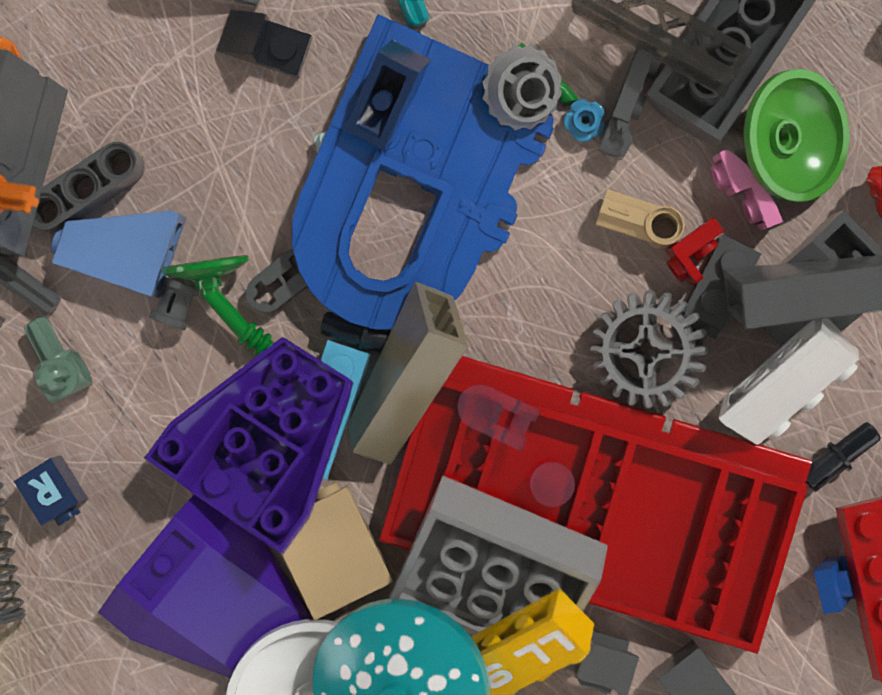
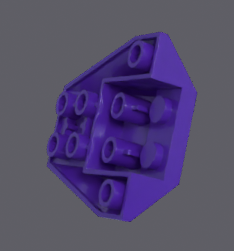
(260, 442)
(203, 591)

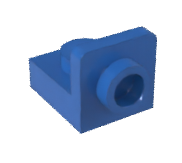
(834, 584)

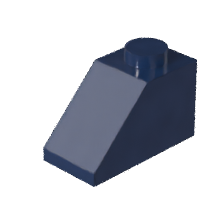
(387, 93)

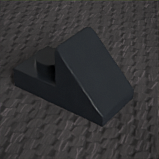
(264, 43)

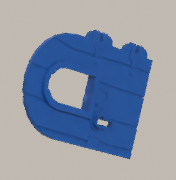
(444, 146)

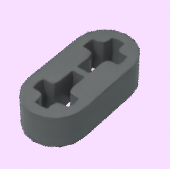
(268, 277)

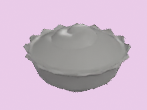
(522, 87)

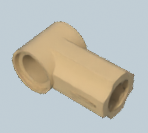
(635, 217)

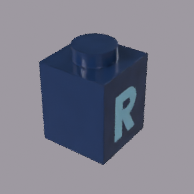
(52, 491)

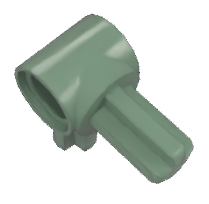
(60, 371)

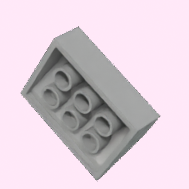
(492, 559)

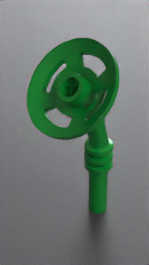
(207, 279)

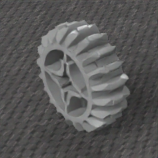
(650, 328)

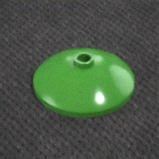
(796, 135)

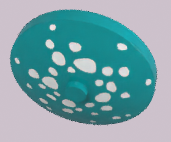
(399, 651)

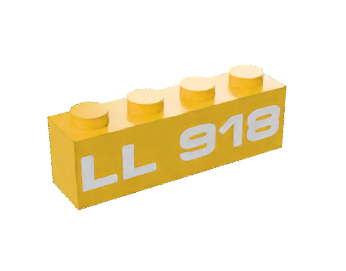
(534, 643)

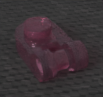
(482, 406)

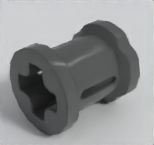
(174, 303)

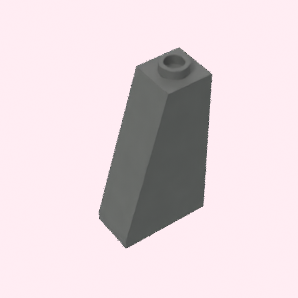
(803, 290)

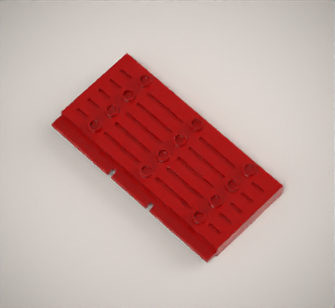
(686, 514)

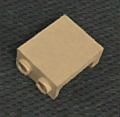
(336, 554)

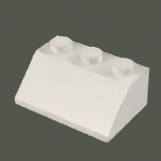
(789, 381)

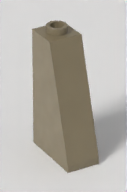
(407, 374)

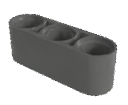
(106, 185)

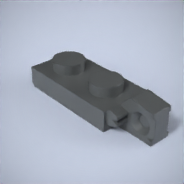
(628, 105)
(709, 294)

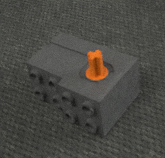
(28, 129)

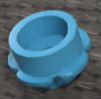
(580, 131)

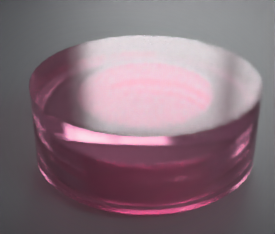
(552, 484)

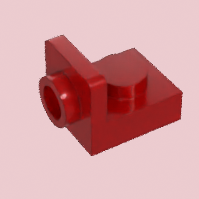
(699, 243)

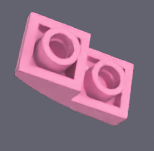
(736, 177)

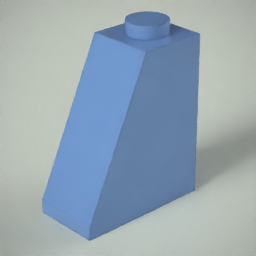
(121, 248)

